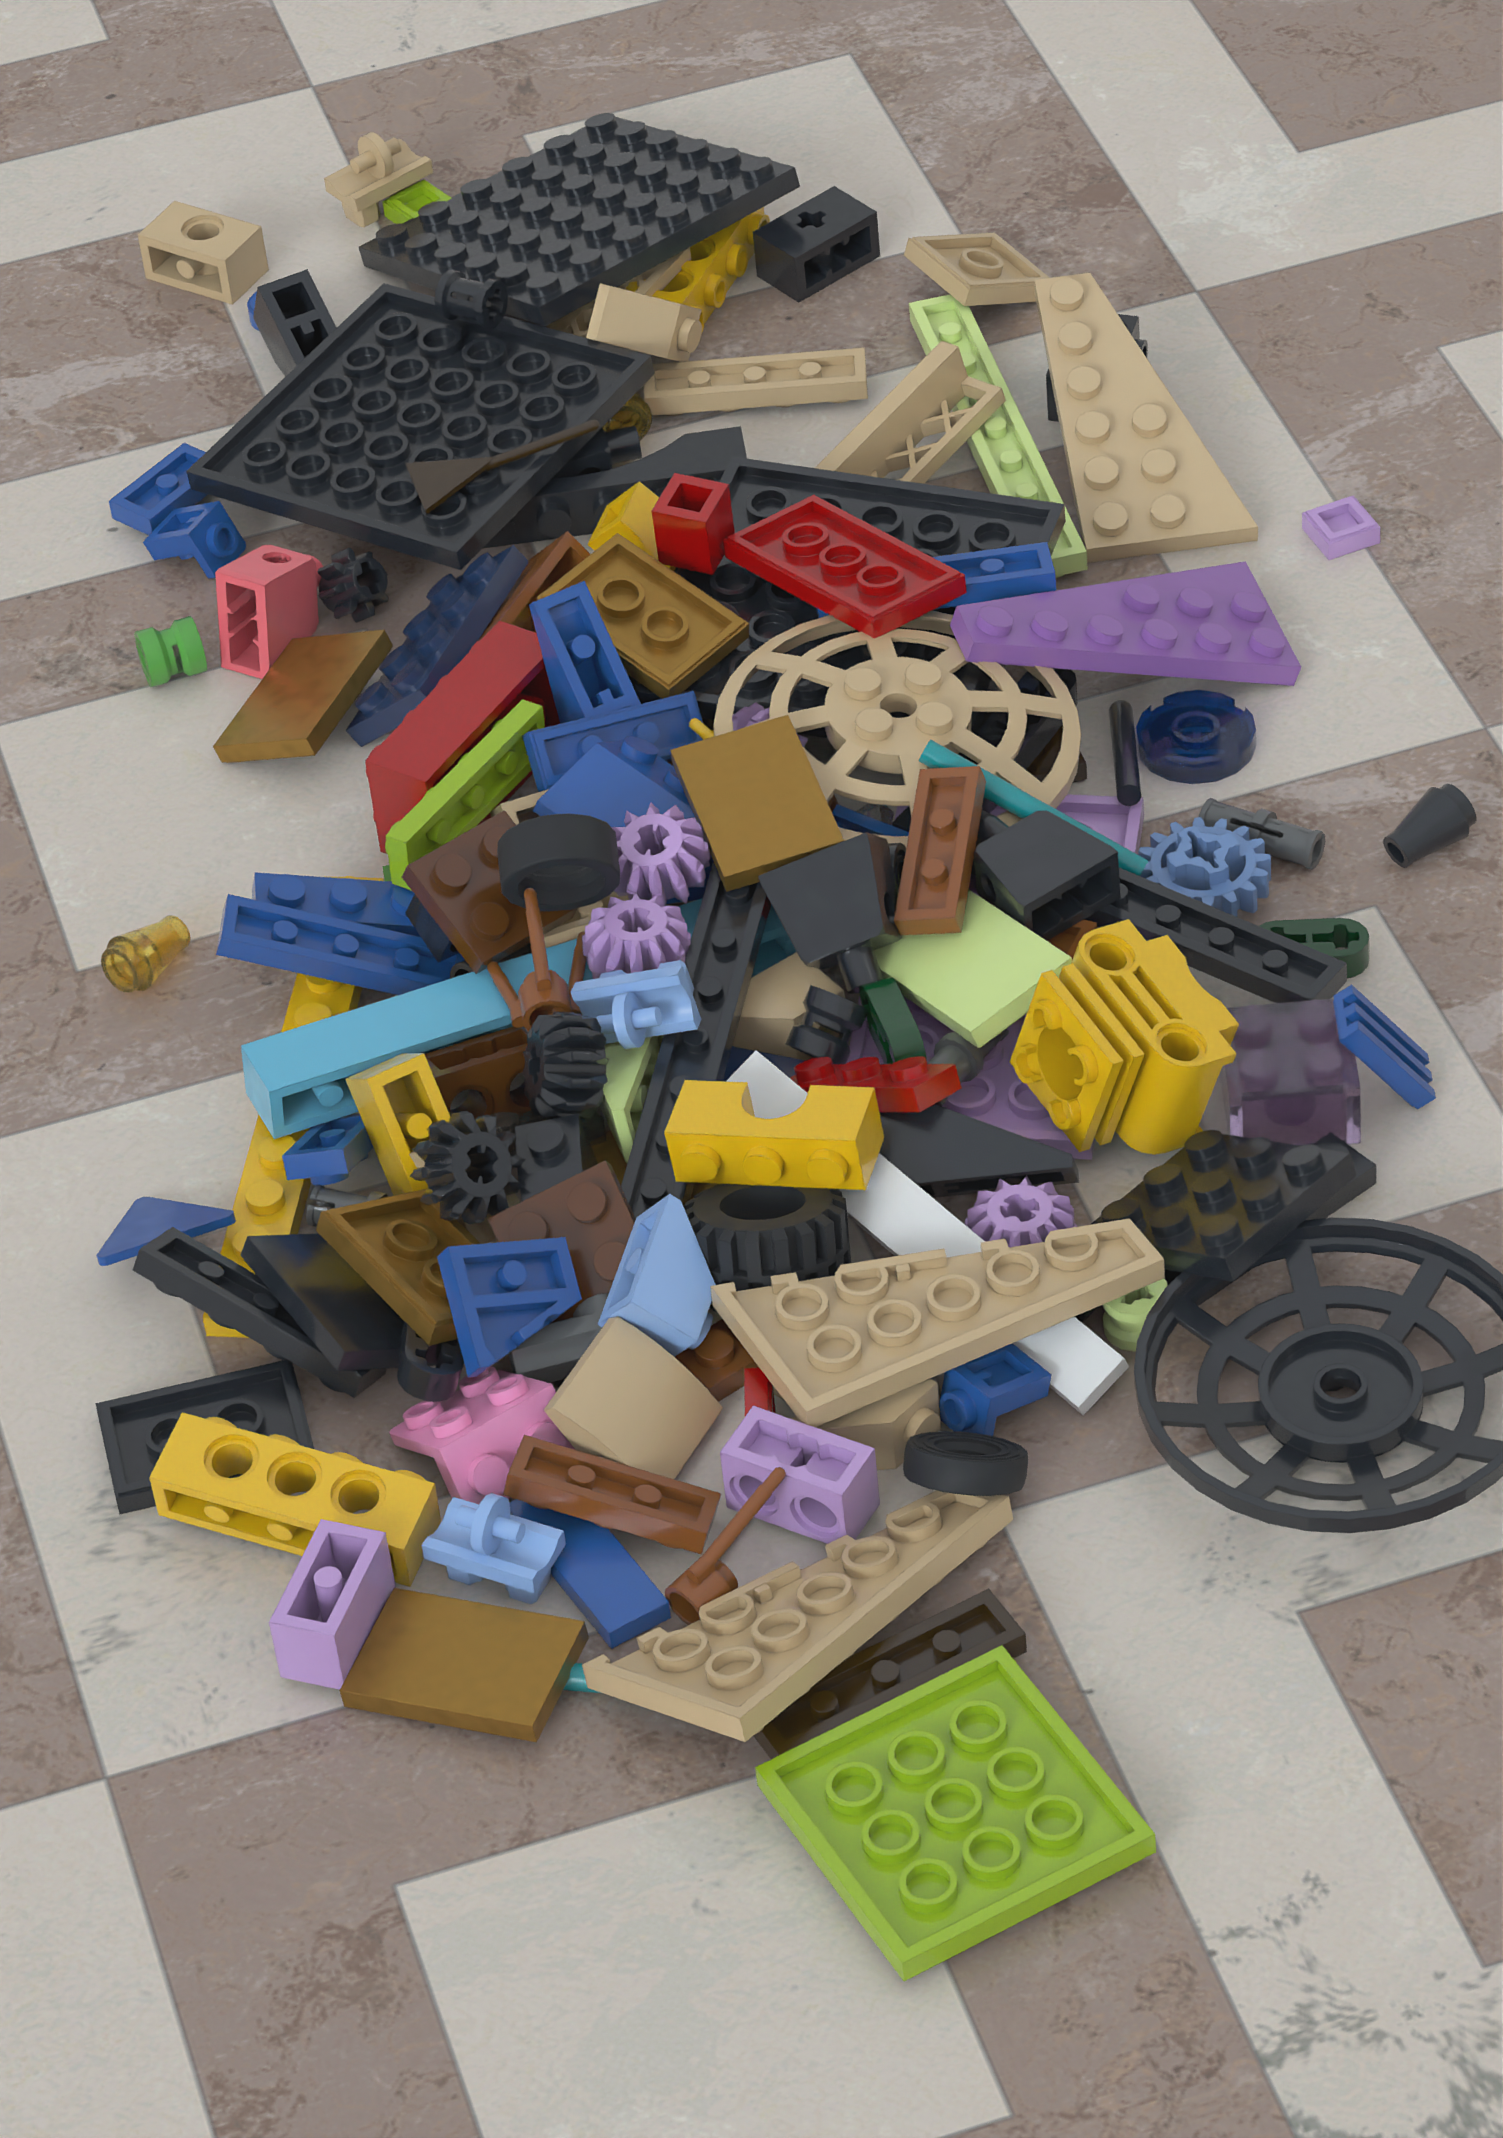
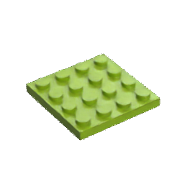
(954, 1812)

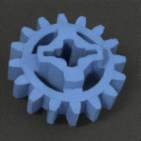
(1210, 865)

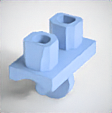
(640, 1003)
(495, 1545)

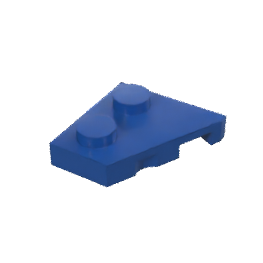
(505, 1294)

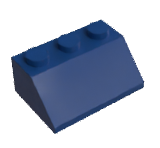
(618, 779)

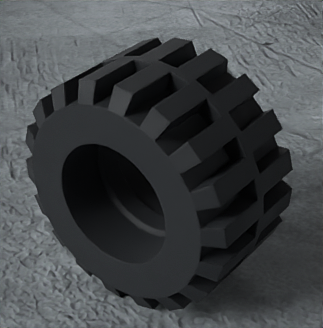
(769, 1232)

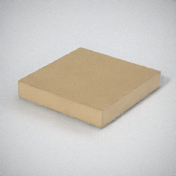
(975, 268)

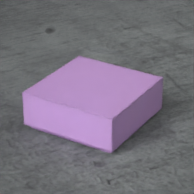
(1341, 527)

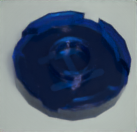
(1196, 737)

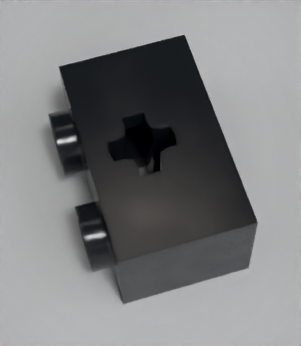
(816, 244)

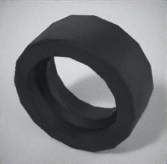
(562, 857)

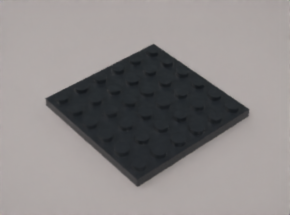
(581, 215)
(417, 389)
(919, 514)

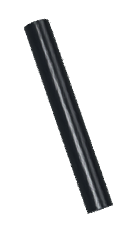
(1124, 753)

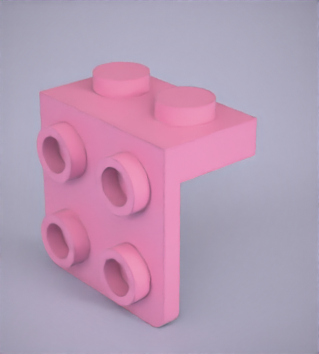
(479, 1430)

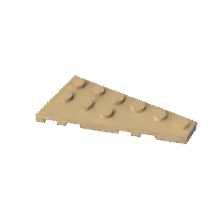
(1129, 450)
(919, 1314)
(794, 1625)

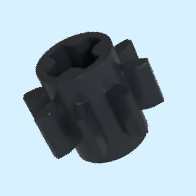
(353, 585)

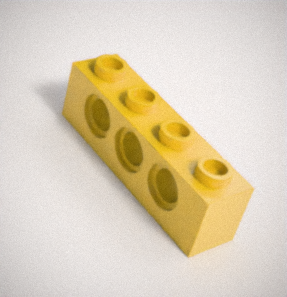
(713, 267)
(194, 1488)

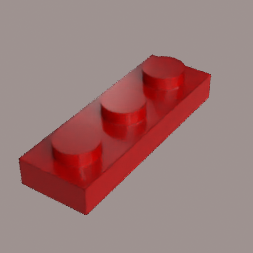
(899, 1086)

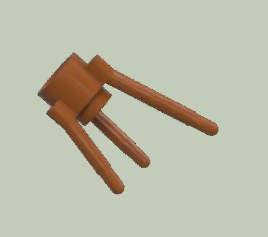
(542, 989)
(709, 1576)

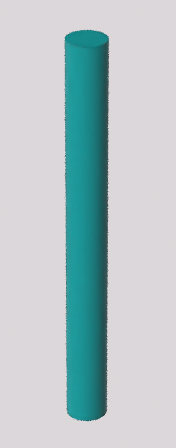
(1022, 803)

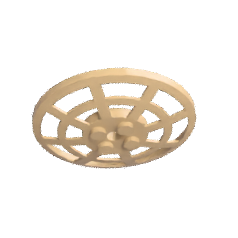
(938, 706)

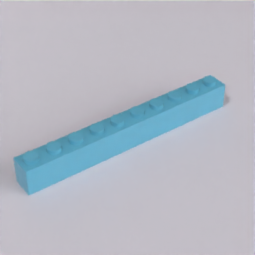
(302, 1072)

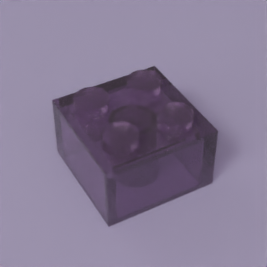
(1291, 1075)

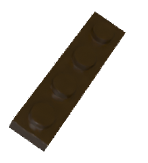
(895, 1668)

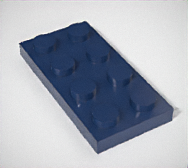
(436, 642)

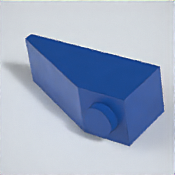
(580, 656)

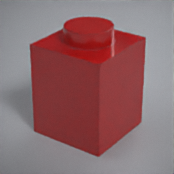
(692, 523)

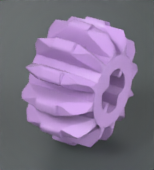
(661, 855)
(634, 936)
(1020, 1213)

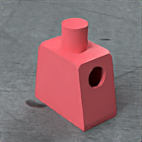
(263, 605)

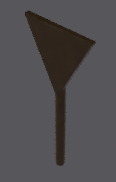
(441, 479)

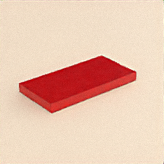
(844, 566)

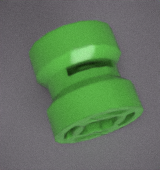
(158, 656)

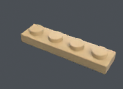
(757, 382)

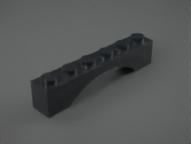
(579, 501)

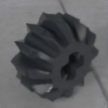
(565, 1065)
(451, 1152)

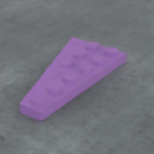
(1167, 625)

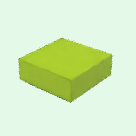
(407, 202)

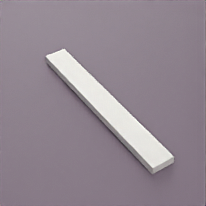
(913, 1222)

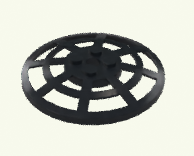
(1328, 1359)

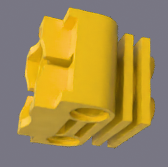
(1124, 1043)

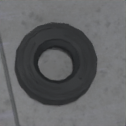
(965, 1463)

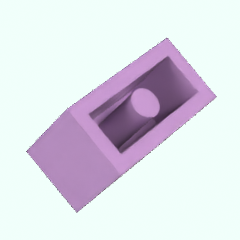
(331, 1603)

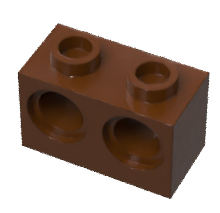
(485, 1069)

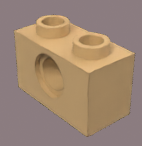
(203, 252)

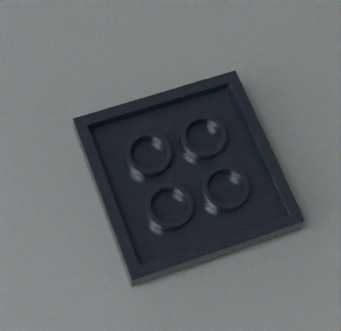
(1229, 1200)

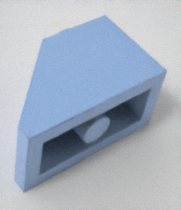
(663, 1280)

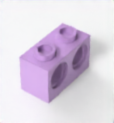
(827, 1481)

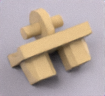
(375, 175)

